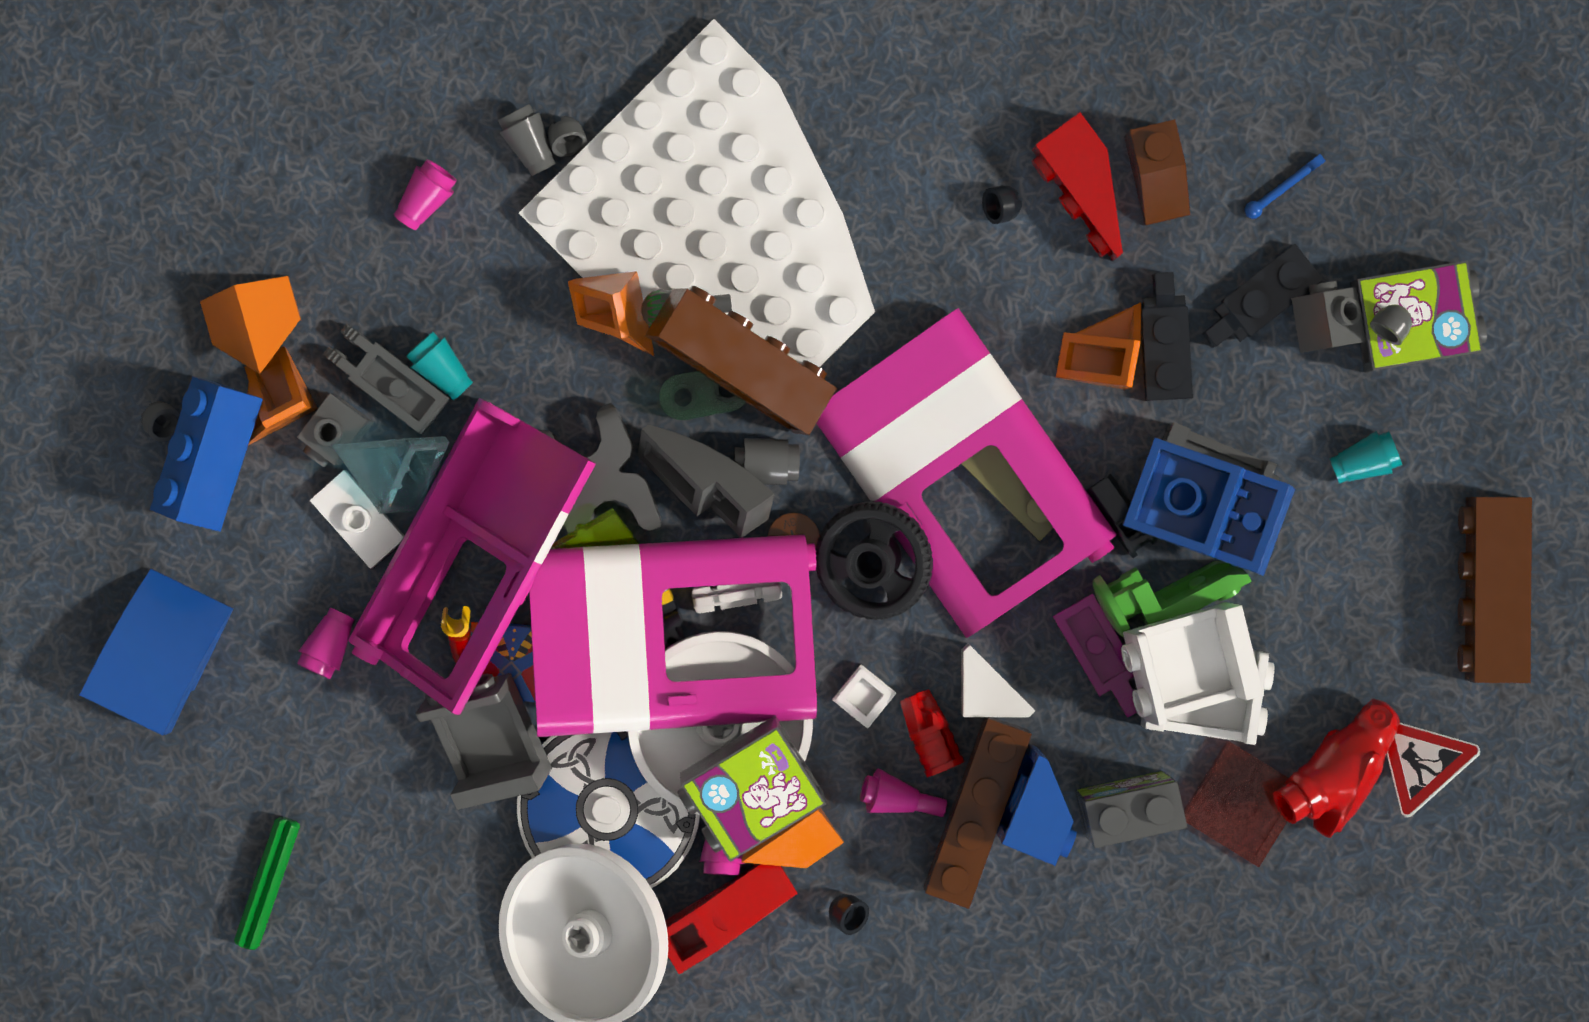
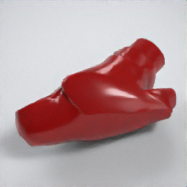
(1340, 771)

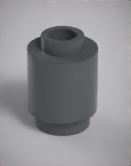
(769, 460)

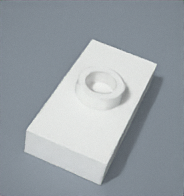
(357, 519)

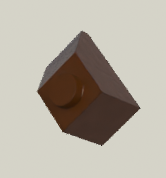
(1159, 171)

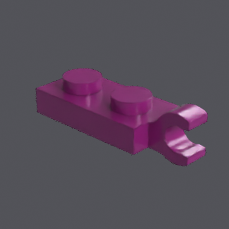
(1097, 650)

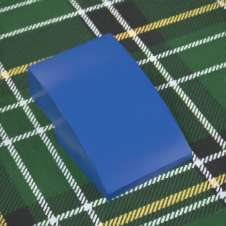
(1209, 506)
(157, 652)

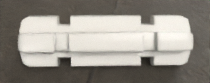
(734, 595)

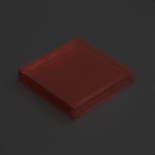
(1238, 804)

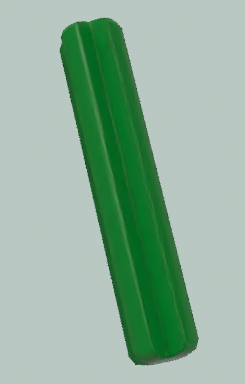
(267, 883)

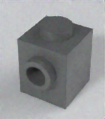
(1328, 317)
(333, 424)

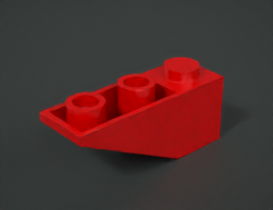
(1082, 171)
(725, 914)

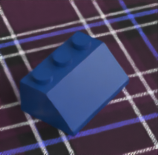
(205, 454)
(1036, 812)

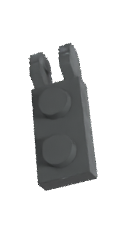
(390, 382)

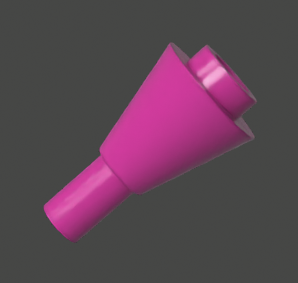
(890, 795)

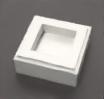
(864, 696)

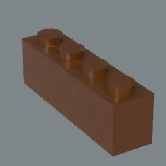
(741, 360)
(1497, 589)
(977, 811)

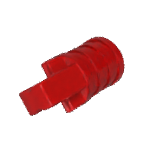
(930, 733)

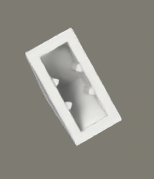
(986, 692)

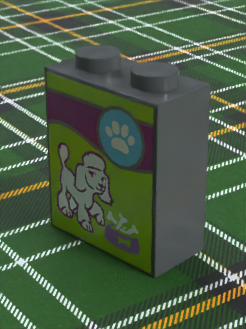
(1440, 311)
(750, 789)
(1131, 809)

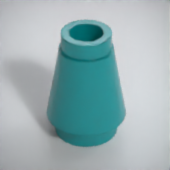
(439, 365)
(1368, 458)

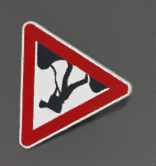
(1425, 764)

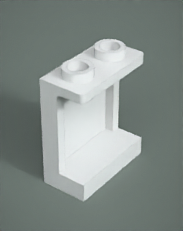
(1191, 662)
(1229, 719)

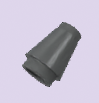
(527, 139)

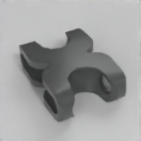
(607, 479)

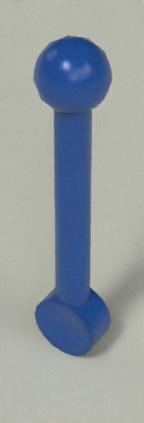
(1255, 208)

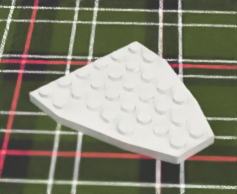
(713, 193)

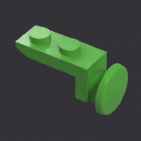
(1134, 596)

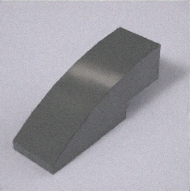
(706, 479)

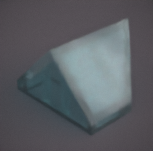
(395, 470)

